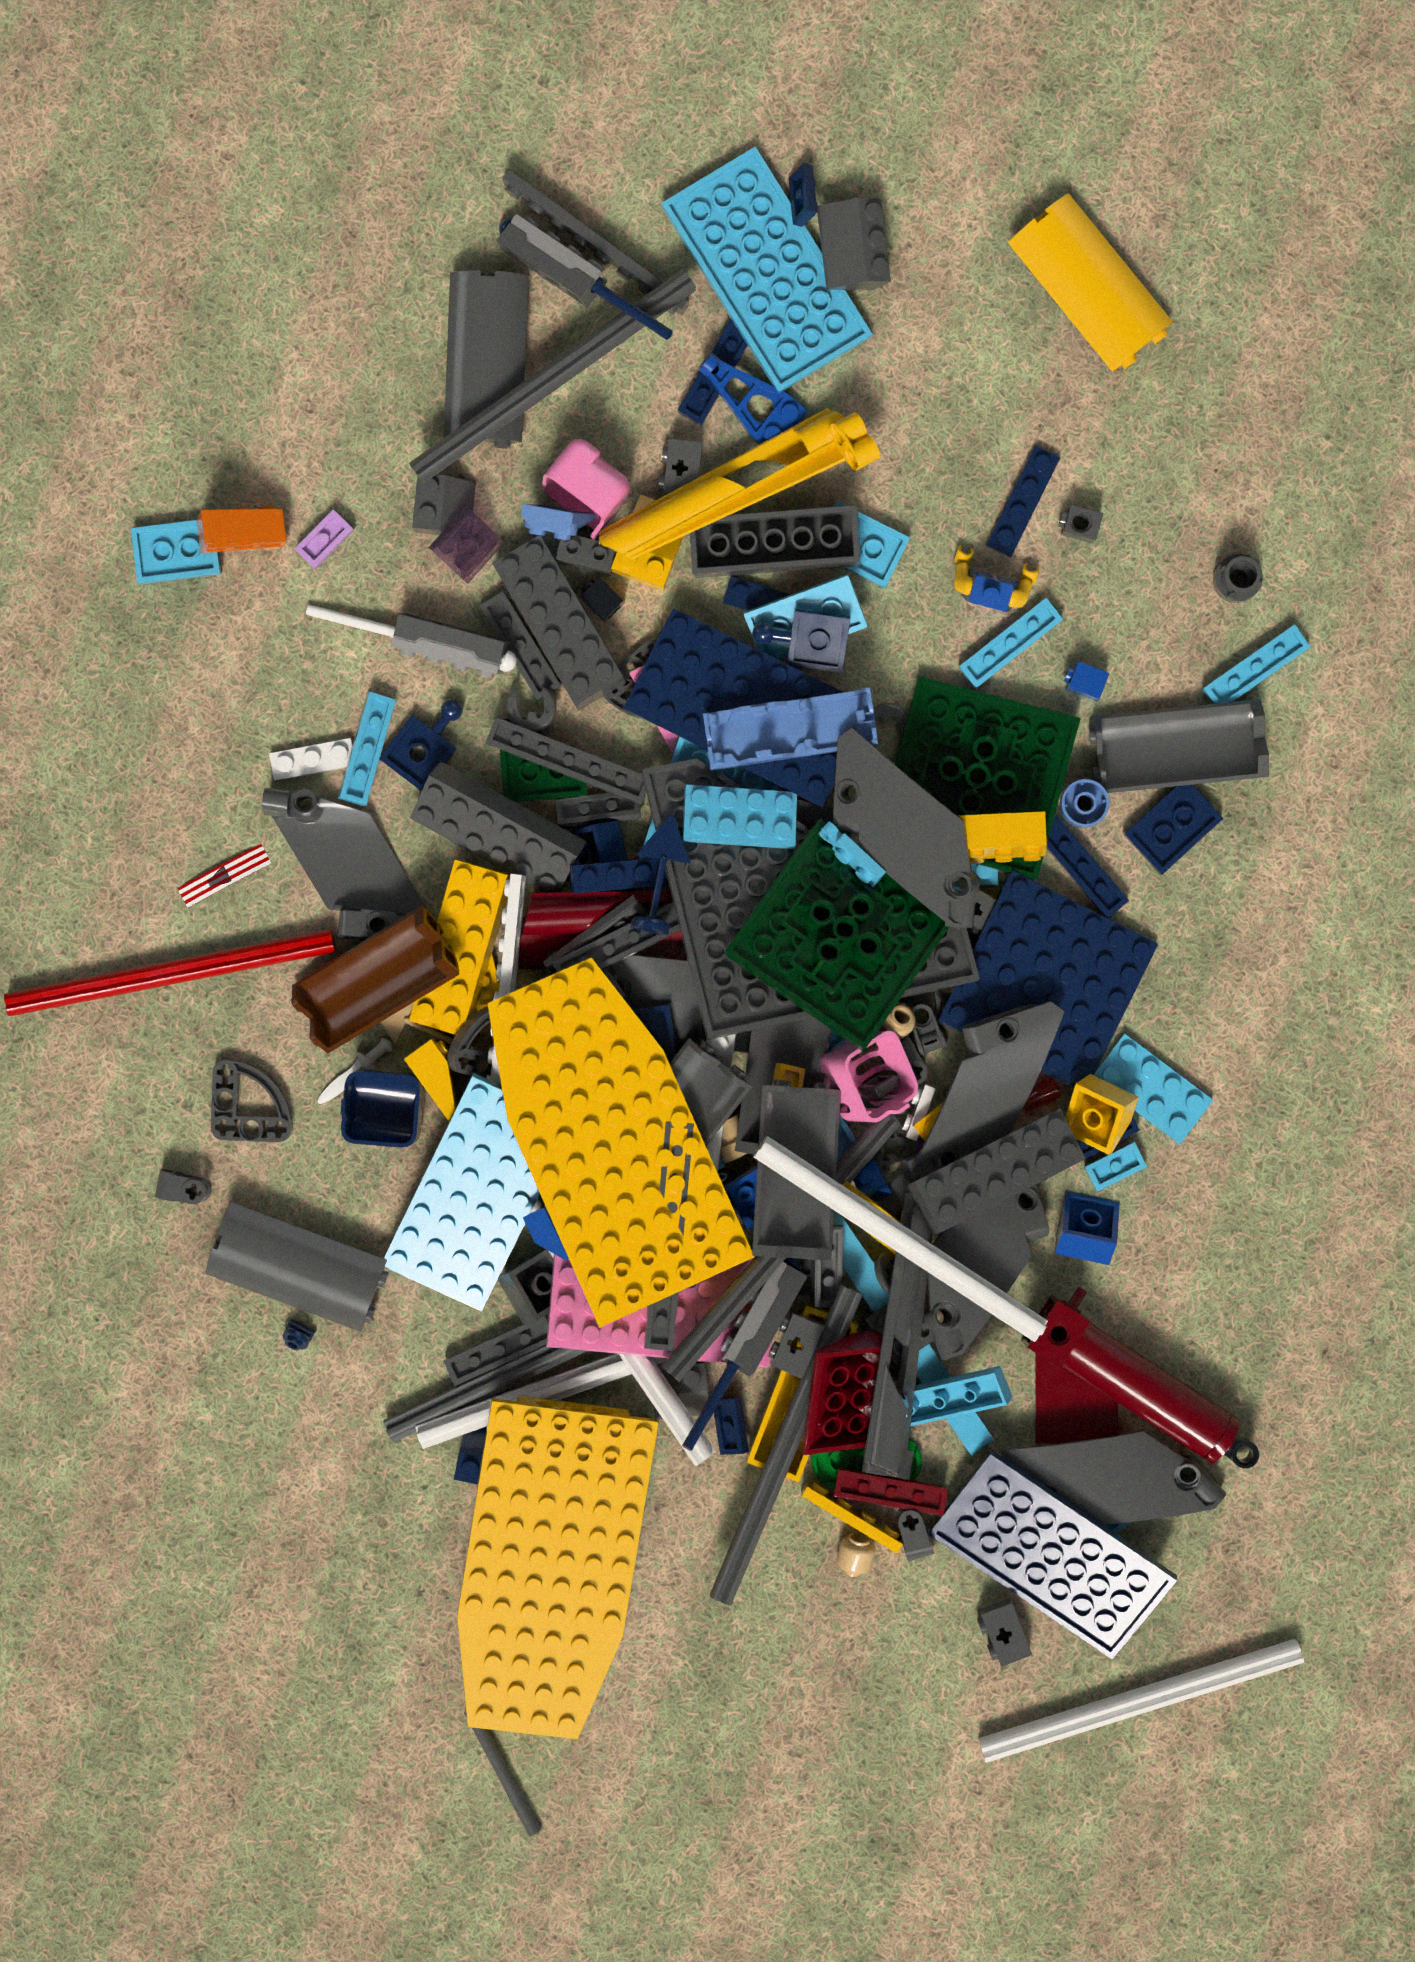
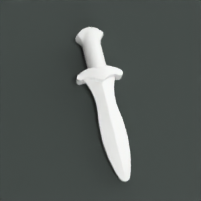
(364, 1062)

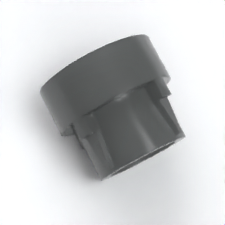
(1252, 574)

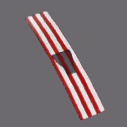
(224, 875)

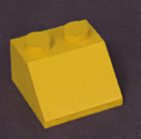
(1100, 1113)

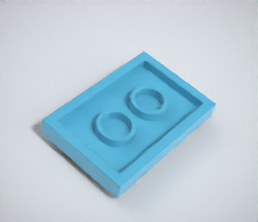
(880, 550)
(171, 553)

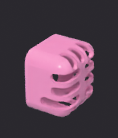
(843, 1076)

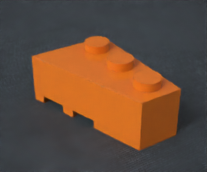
(240, 529)

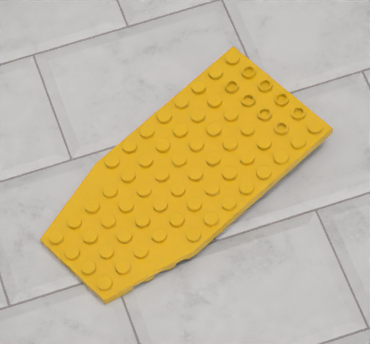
(590, 1118)
(550, 1561)

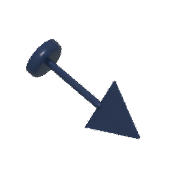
(663, 845)

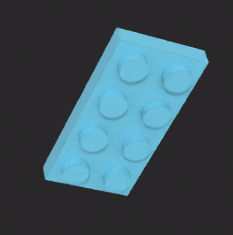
(832, 597)
(739, 816)
(1163, 1094)

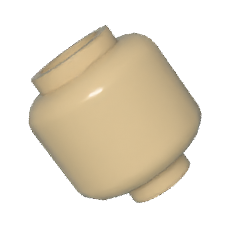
(900, 1020)
(856, 1554)

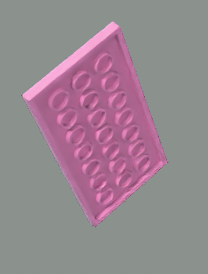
(574, 1325)

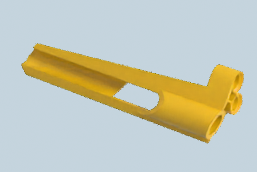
(805, 451)

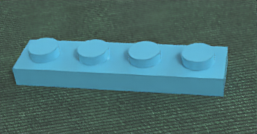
(1010, 643)
(1257, 666)
(366, 748)

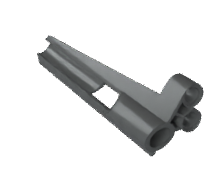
(892, 1405)

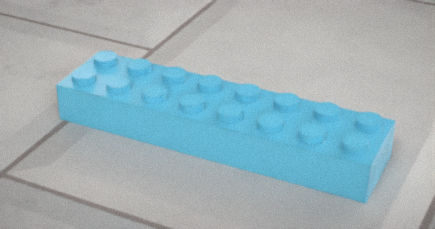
(960, 1395)

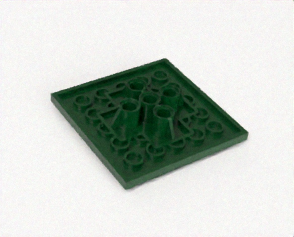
(1027, 744)
(854, 988)

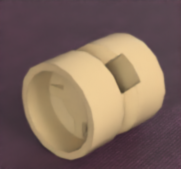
(729, 1140)

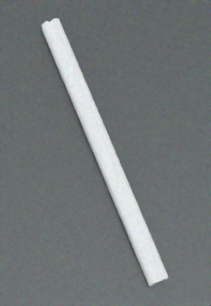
(900, 1238)
(552, 1388)
(662, 1397)
(1141, 1700)

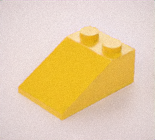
(653, 567)
(432, 1070)

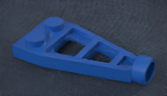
(786, 410)

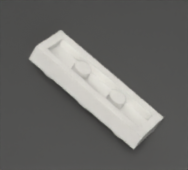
(310, 759)

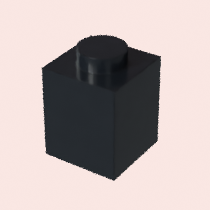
(601, 599)

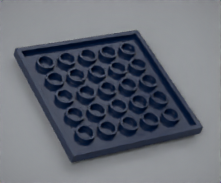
(1059, 952)

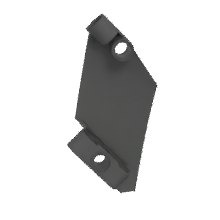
(904, 830)
(344, 860)
(664, 982)
(988, 1085)
(1121, 1477)

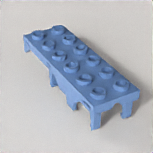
(787, 728)

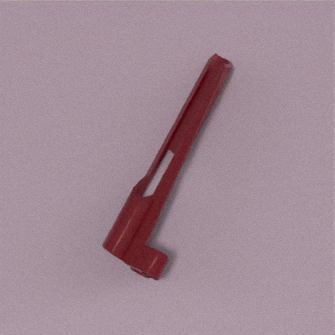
(560, 917)

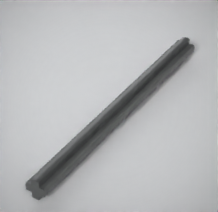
(549, 378)
(763, 1267)
(477, 1389)
(780, 1457)

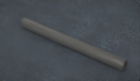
(507, 1780)

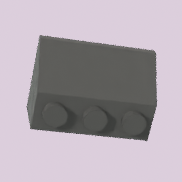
(854, 244)

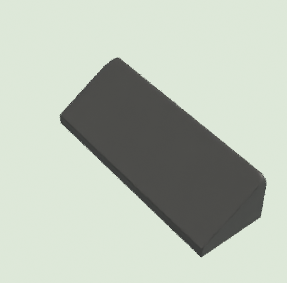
(827, 1274)

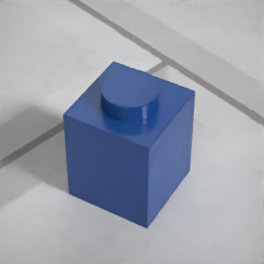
(1086, 680)
(872, 1182)

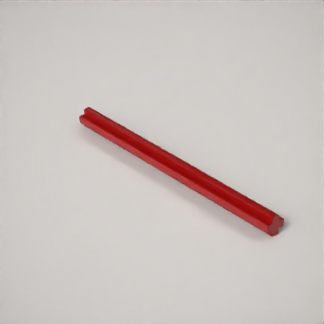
(169, 972)

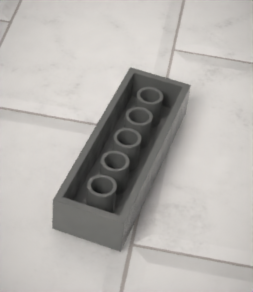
(777, 542)
(559, 622)
(497, 829)
(996, 1172)

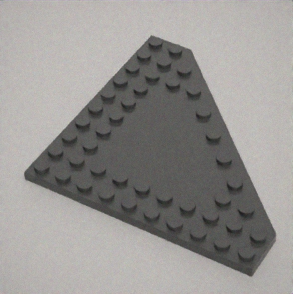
(720, 894)

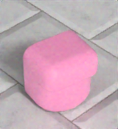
(586, 484)

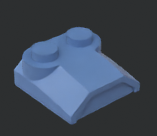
(554, 519)

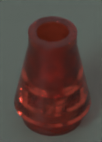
(1043, 1094)

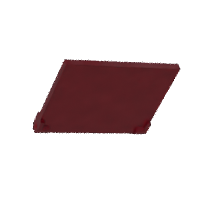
(1070, 1407)

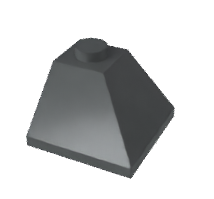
(691, 1389)

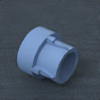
(1098, 797)

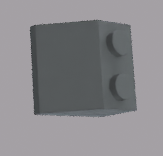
(440, 502)
(529, 1286)

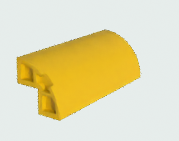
(1091, 283)

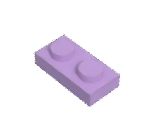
(324, 539)

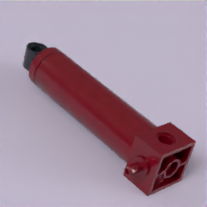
(1138, 1383)

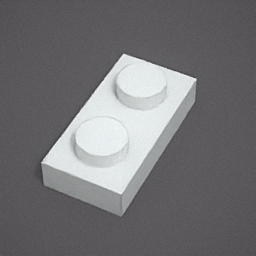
(922, 1101)

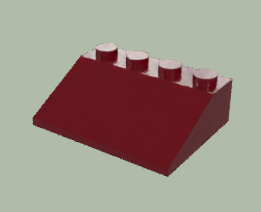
(842, 1393)

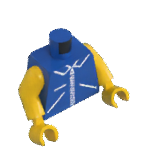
(989, 589)

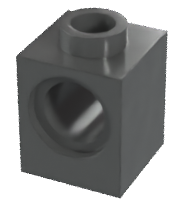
(1092, 519)

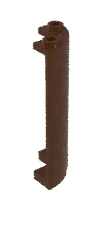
(375, 979)

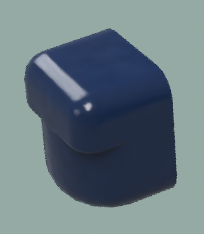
(382, 1108)

